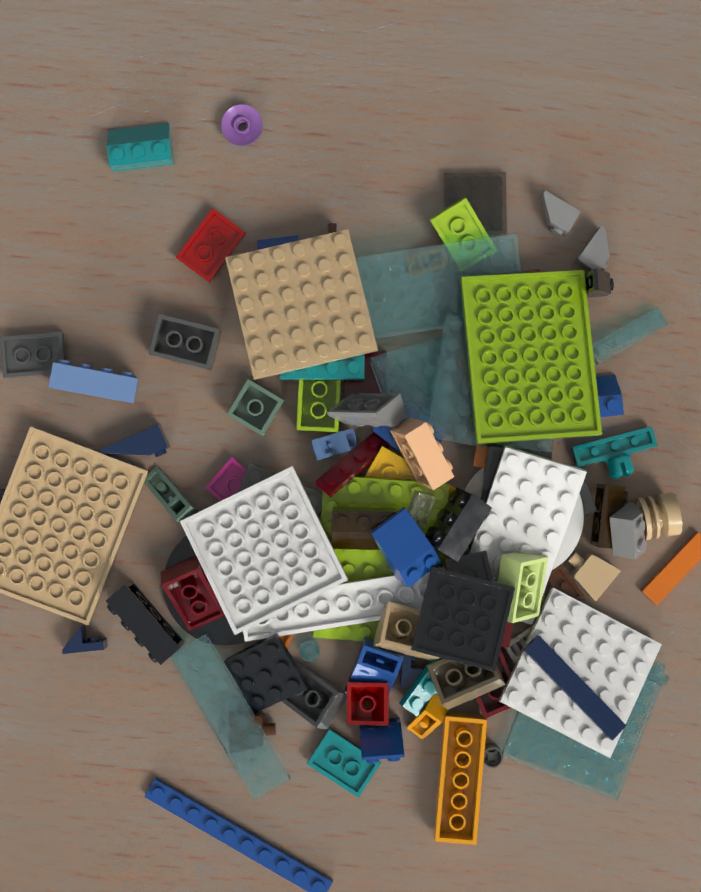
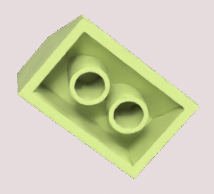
(527, 575)

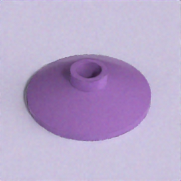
(240, 115)

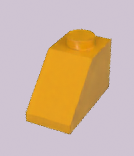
(428, 718)

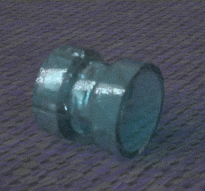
(307, 652)

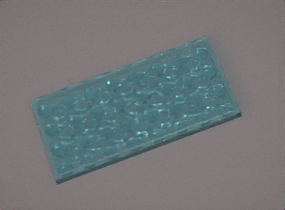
(421, 285)

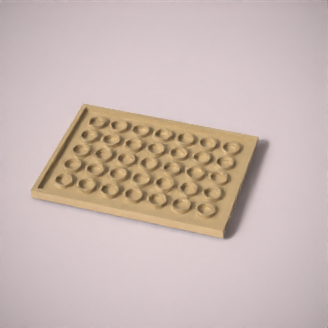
(64, 523)

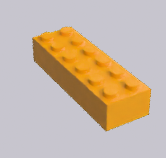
(460, 778)

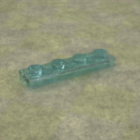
(628, 335)

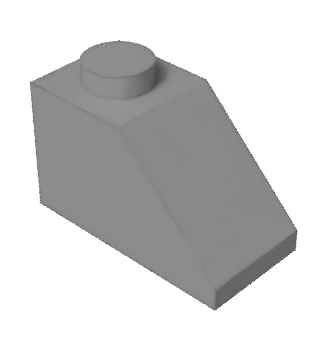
(558, 214)
(595, 252)

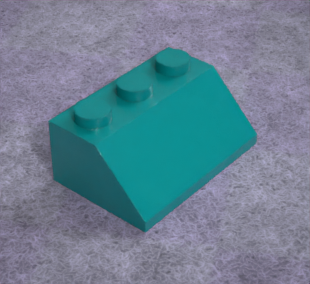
(140, 147)

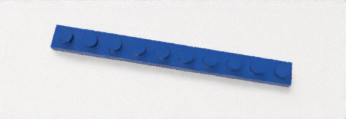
(237, 837)

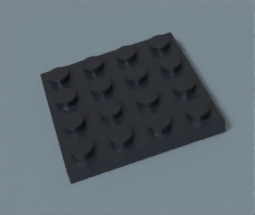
(463, 618)

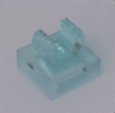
(656, 674)

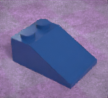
(405, 547)

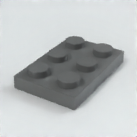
(31, 354)

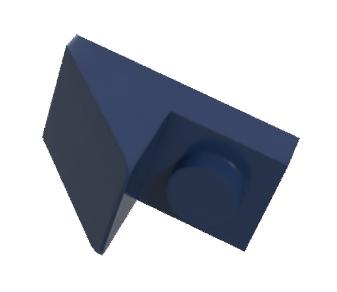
(79, 643)
(409, 672)

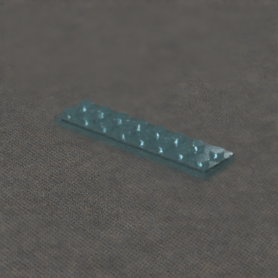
(230, 717)

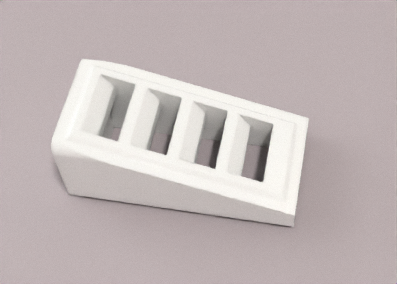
(510, 656)

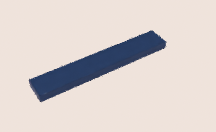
(574, 687)

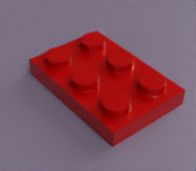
(210, 245)

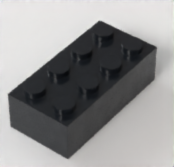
(145, 622)

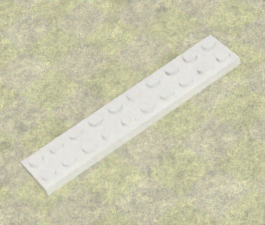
(342, 606)

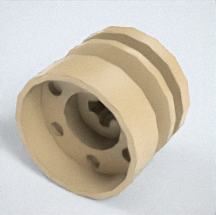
(660, 516)

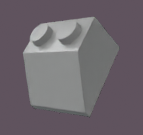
(628, 532)

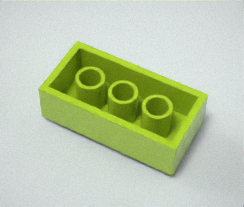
(314, 401)

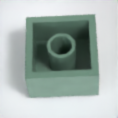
(255, 407)

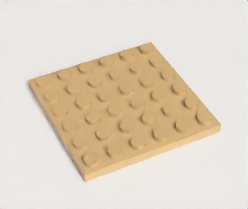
(301, 304)

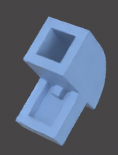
(334, 444)

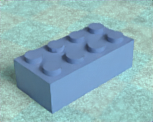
(93, 382)

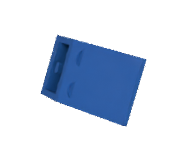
(375, 664)
(382, 742)

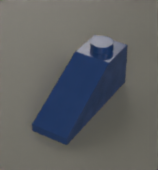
(148, 442)

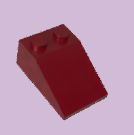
(191, 593)

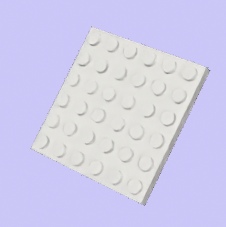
(264, 550)
(600, 651)

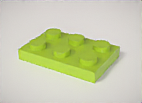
(458, 223)

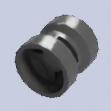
(494, 758)

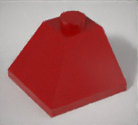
(367, 703)

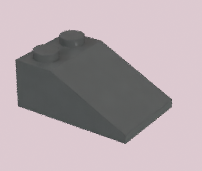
(319, 701)

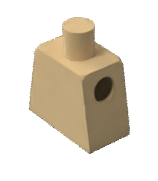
(592, 574)

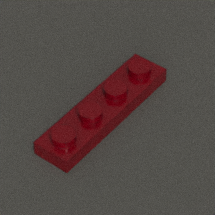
(351, 465)

